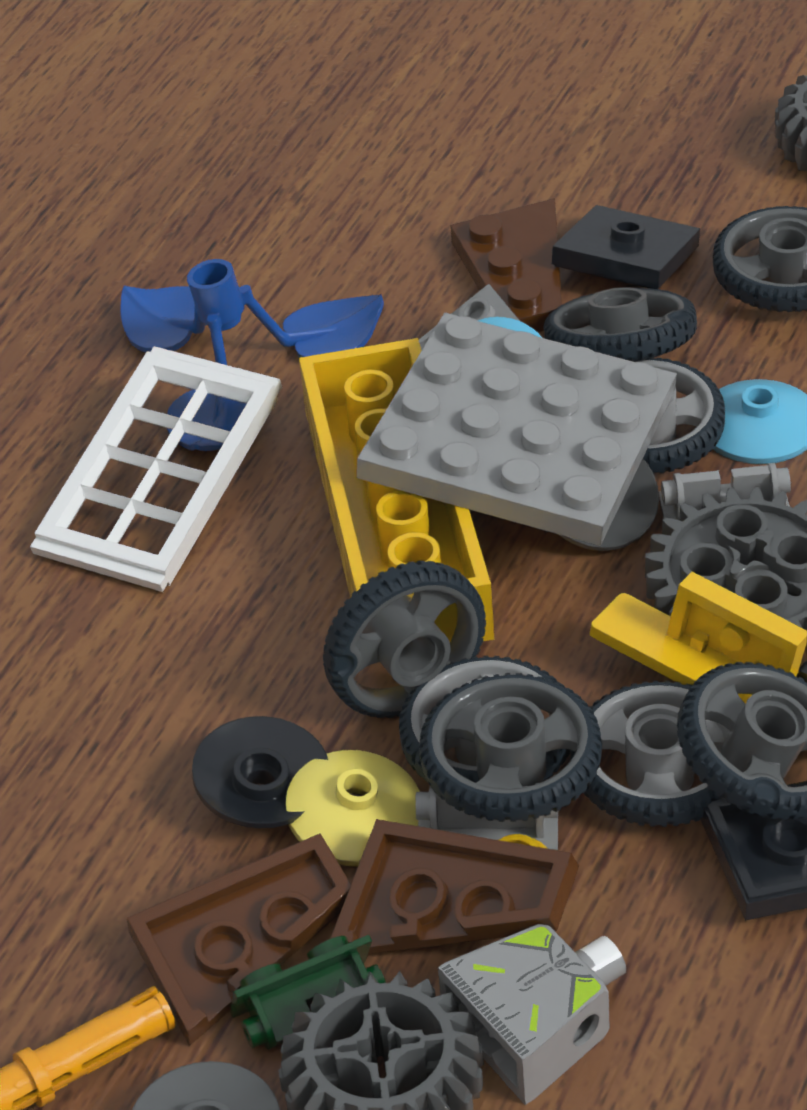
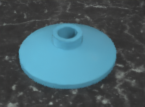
(763, 422)

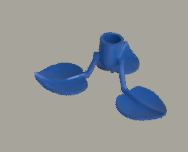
(214, 299)

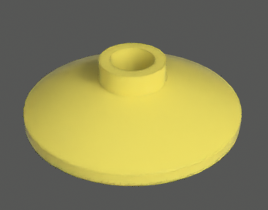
(344, 819)

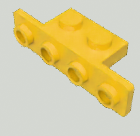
(703, 632)

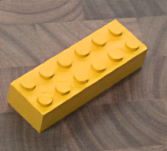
(373, 522)

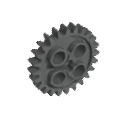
(740, 545)

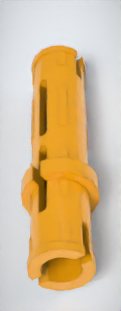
(43, 1071)

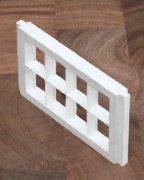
(131, 564)

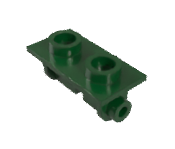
(276, 994)

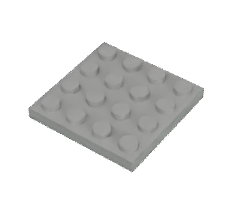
(518, 427)

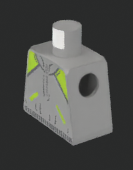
(535, 1003)

